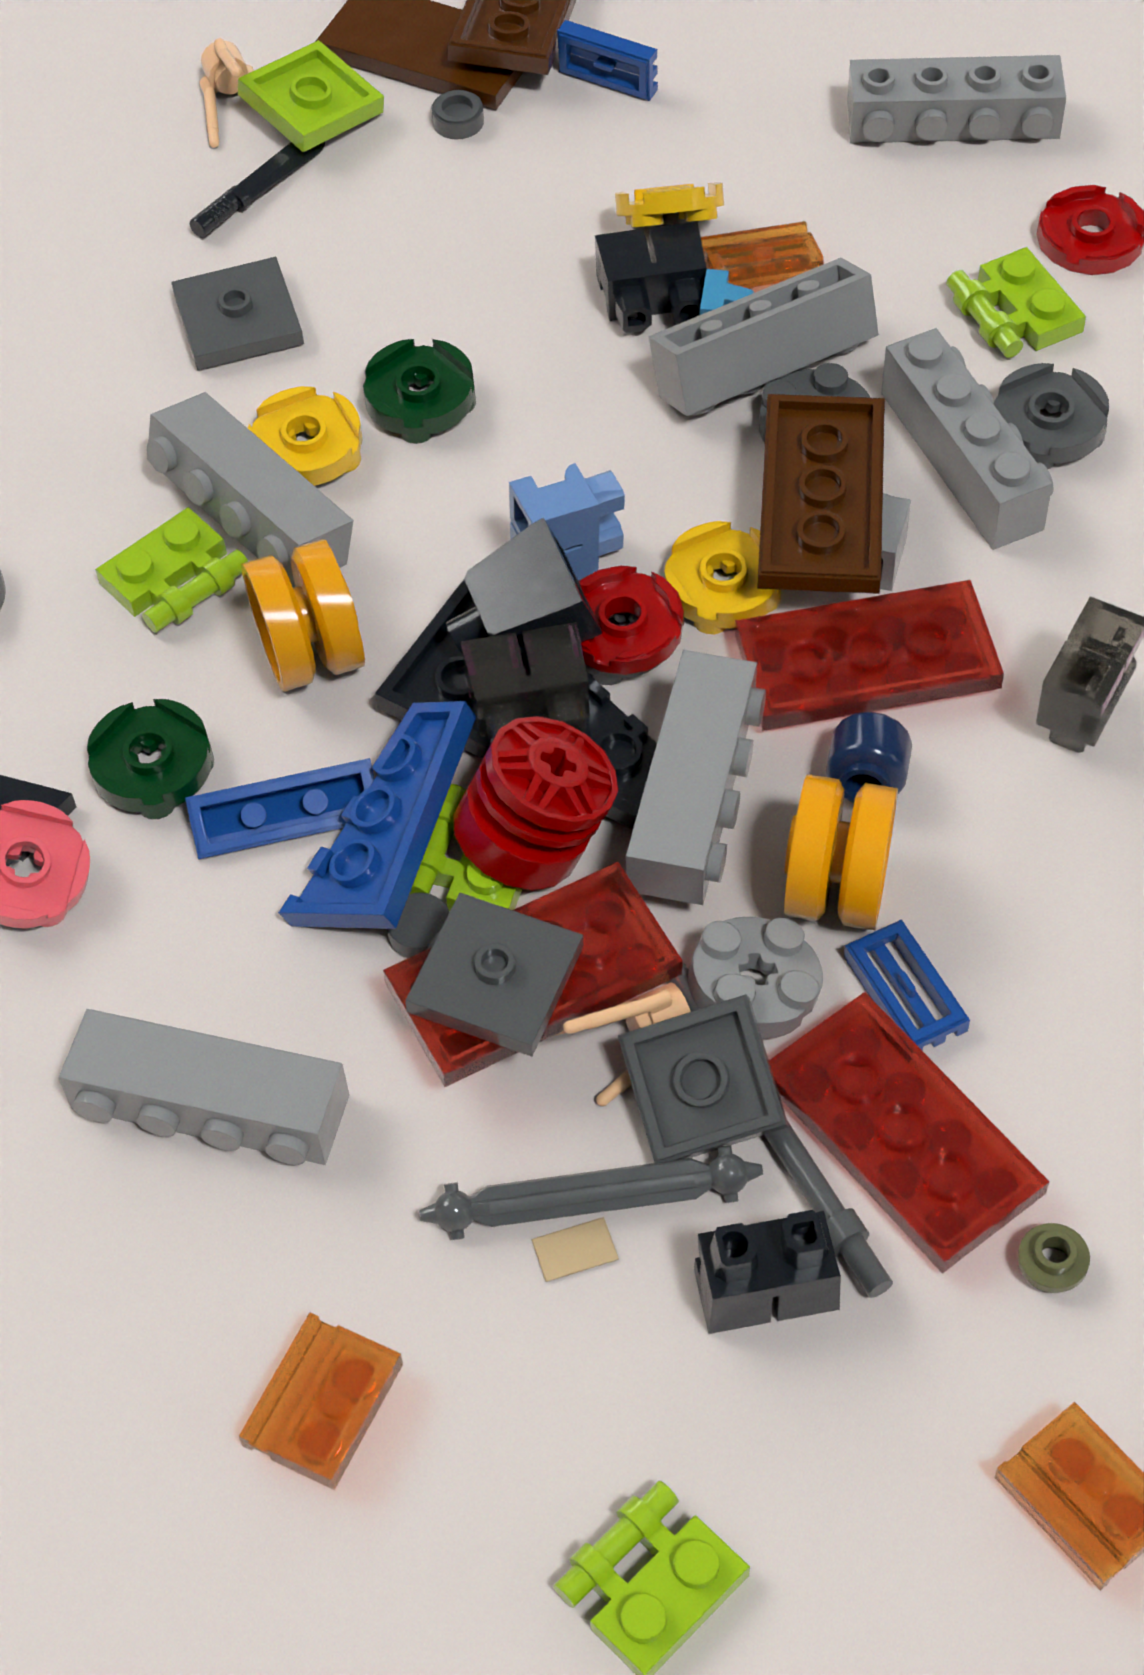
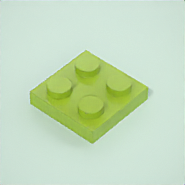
(310, 95)

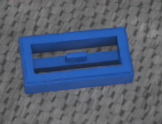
(608, 53)
(930, 1030)

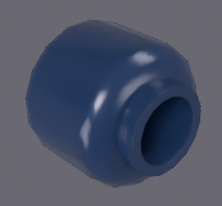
(869, 751)

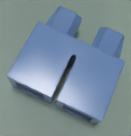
(577, 512)

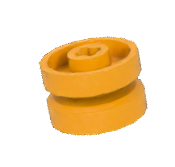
(311, 612)
(837, 851)

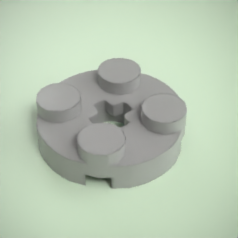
(763, 945)

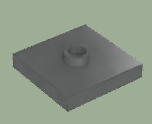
(237, 313)
(495, 974)
(703, 1080)

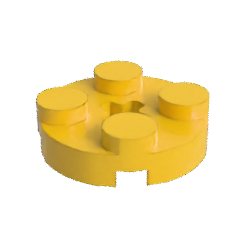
(685, 199)
(332, 420)
(713, 602)

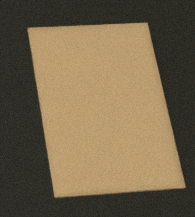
(575, 1249)

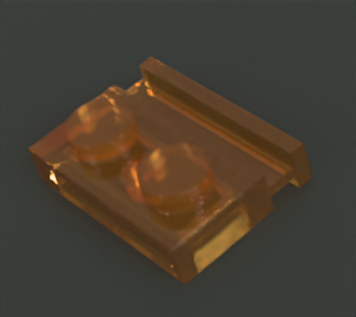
(763, 254)
(321, 1400)
(1081, 1493)

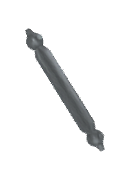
(591, 1192)

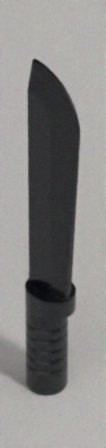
(262, 179)

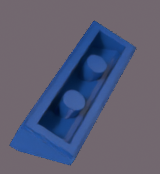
(275, 808)

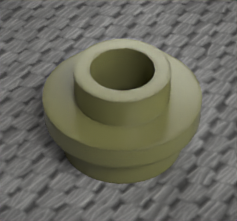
(1048, 1275)

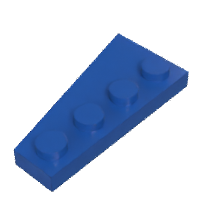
(388, 826)

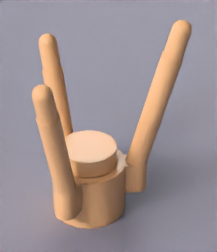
(222, 67)
(638, 1012)

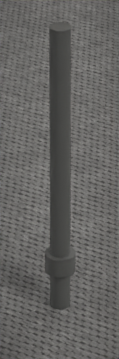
(844, 1225)

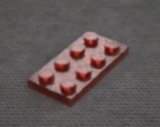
(870, 654)
(620, 959)
(905, 1132)

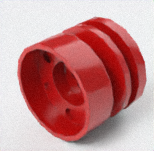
(535, 803)

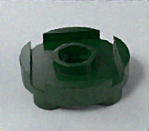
(424, 412)
(157, 785)

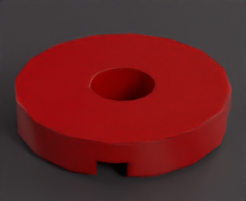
(1085, 251)
(647, 640)

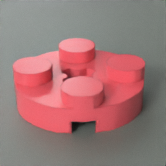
(57, 848)

